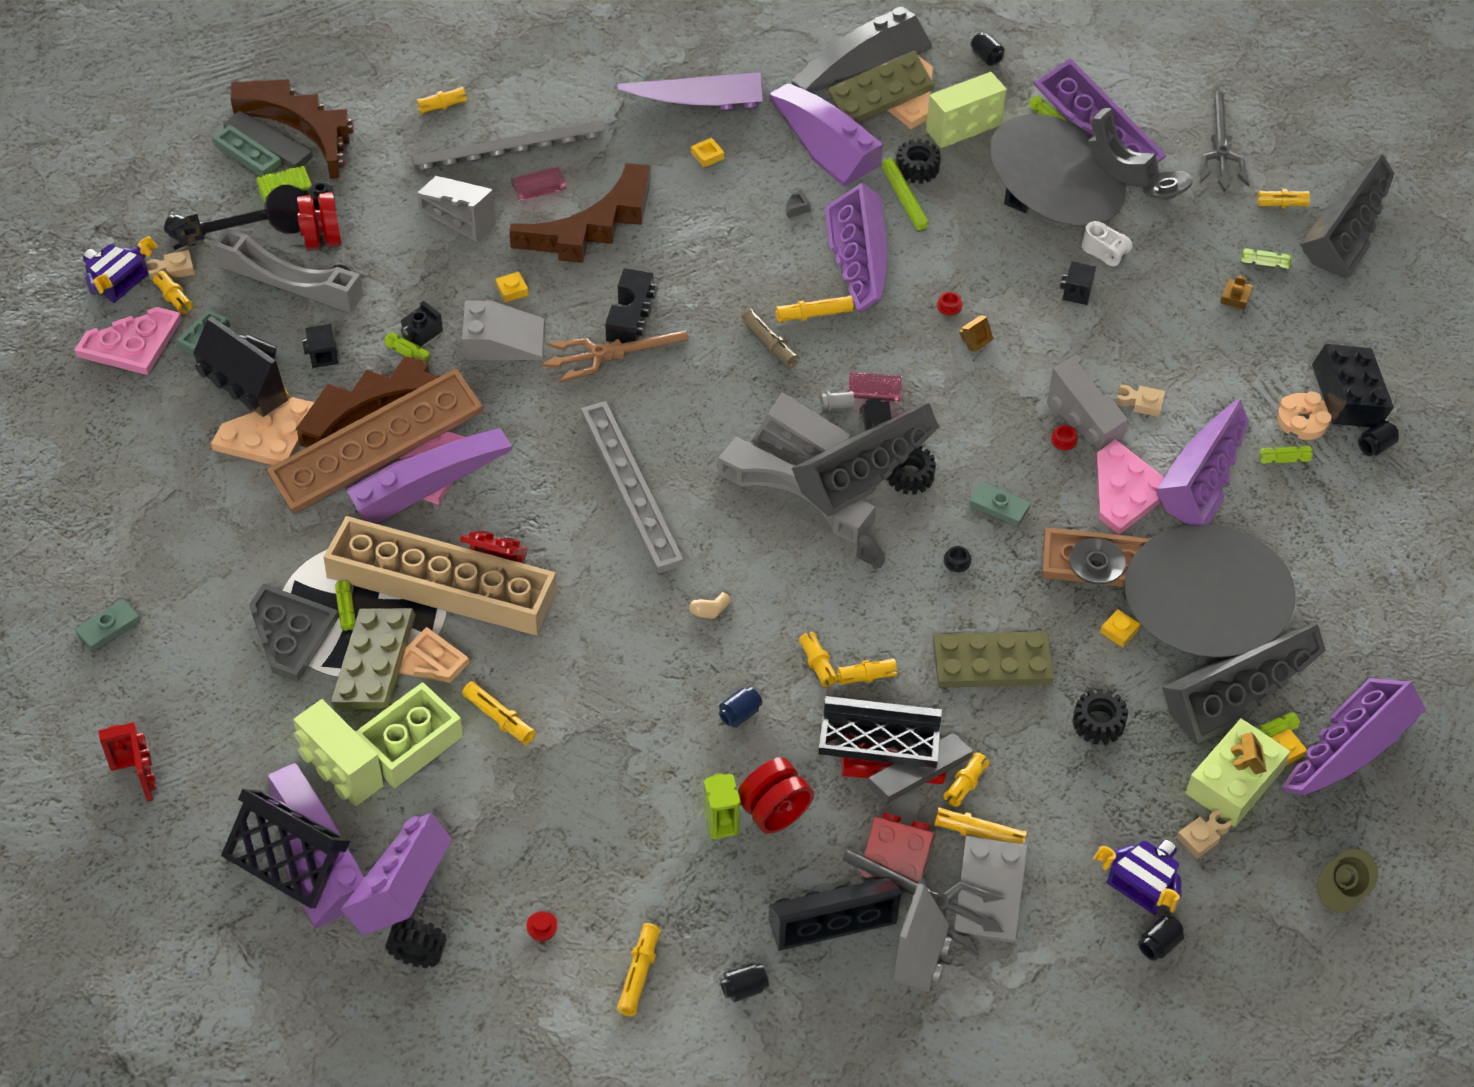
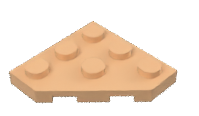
(914, 111)
(263, 438)

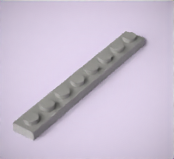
(498, 147)
(632, 488)

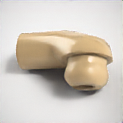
(708, 608)

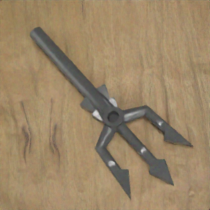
(1222, 147)
(942, 900)

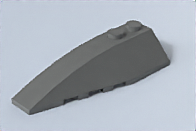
(865, 49)
(1343, 229)
(860, 463)
(1234, 686)

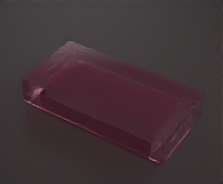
(538, 183)
(875, 386)

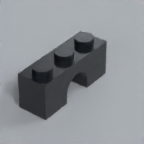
(635, 291)

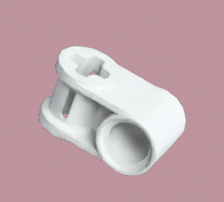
(1104, 243)

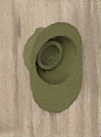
(1347, 880)

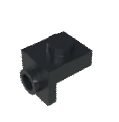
(875, 412)

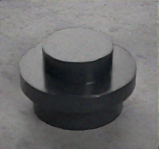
(957, 559)

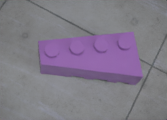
(399, 876)

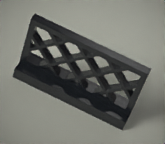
(883, 721)
(299, 827)

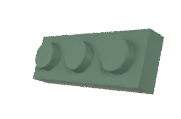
(246, 151)

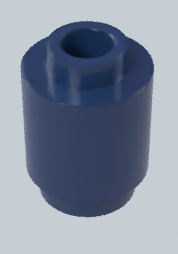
(740, 706)

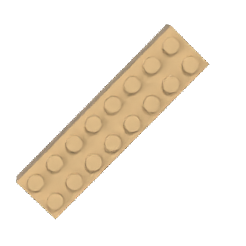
(441, 575)

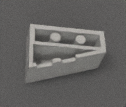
(459, 206)
(1083, 405)
(798, 429)

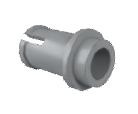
(836, 400)

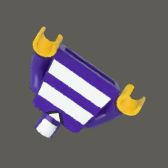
(117, 269)
(1144, 873)

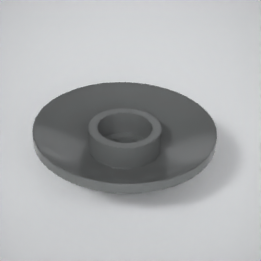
(1169, 185)
(1097, 552)

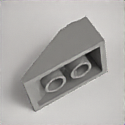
(501, 332)
(996, 869)
(922, 943)

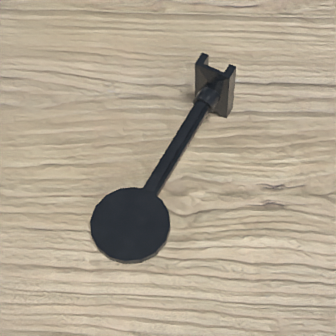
(280, 211)

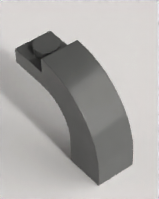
(1116, 158)

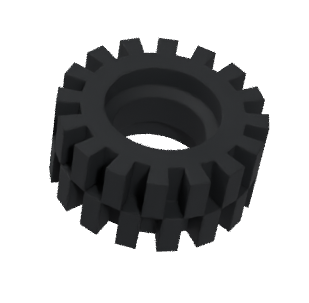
(918, 151)
(918, 480)
(1104, 703)
(416, 943)

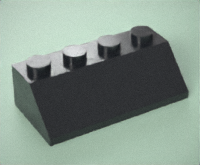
(239, 368)
(834, 913)

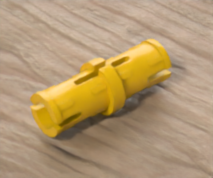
(441, 100)
(1283, 198)
(172, 292)
(818, 659)
(867, 671)
(966, 779)

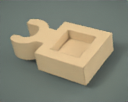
(175, 264)
(1144, 400)
(1202, 835)

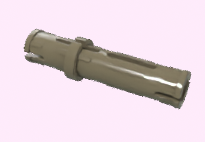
(776, 344)

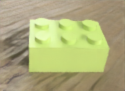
(965, 109)
(411, 733)
(338, 753)
(1233, 791)

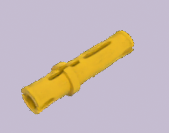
(805, 310)
(507, 720)
(977, 827)
(642, 958)

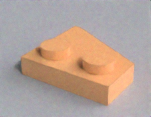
(432, 658)

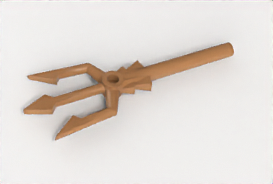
(600, 353)

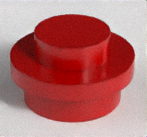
(949, 304)
(1064, 437)
(541, 926)

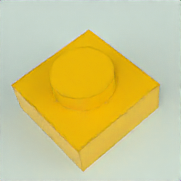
(707, 152)
(511, 287)
(1120, 628)
(1292, 743)

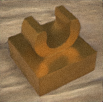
(1236, 293)
(976, 333)
(1252, 754)

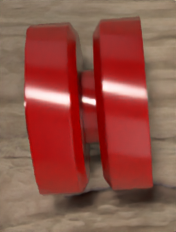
(314, 222)
(775, 795)

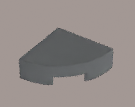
(797, 204)
(870, 552)

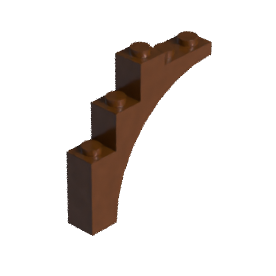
(303, 112)
(596, 224)
(339, 407)

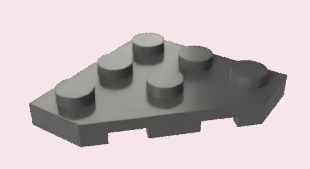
(290, 629)

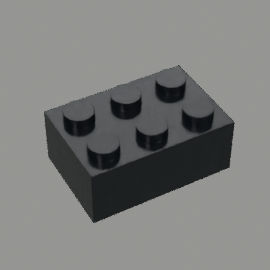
(1352, 385)

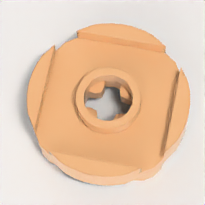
(1308, 404)

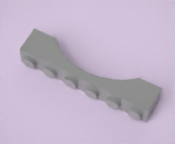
(330, 286)
(753, 466)

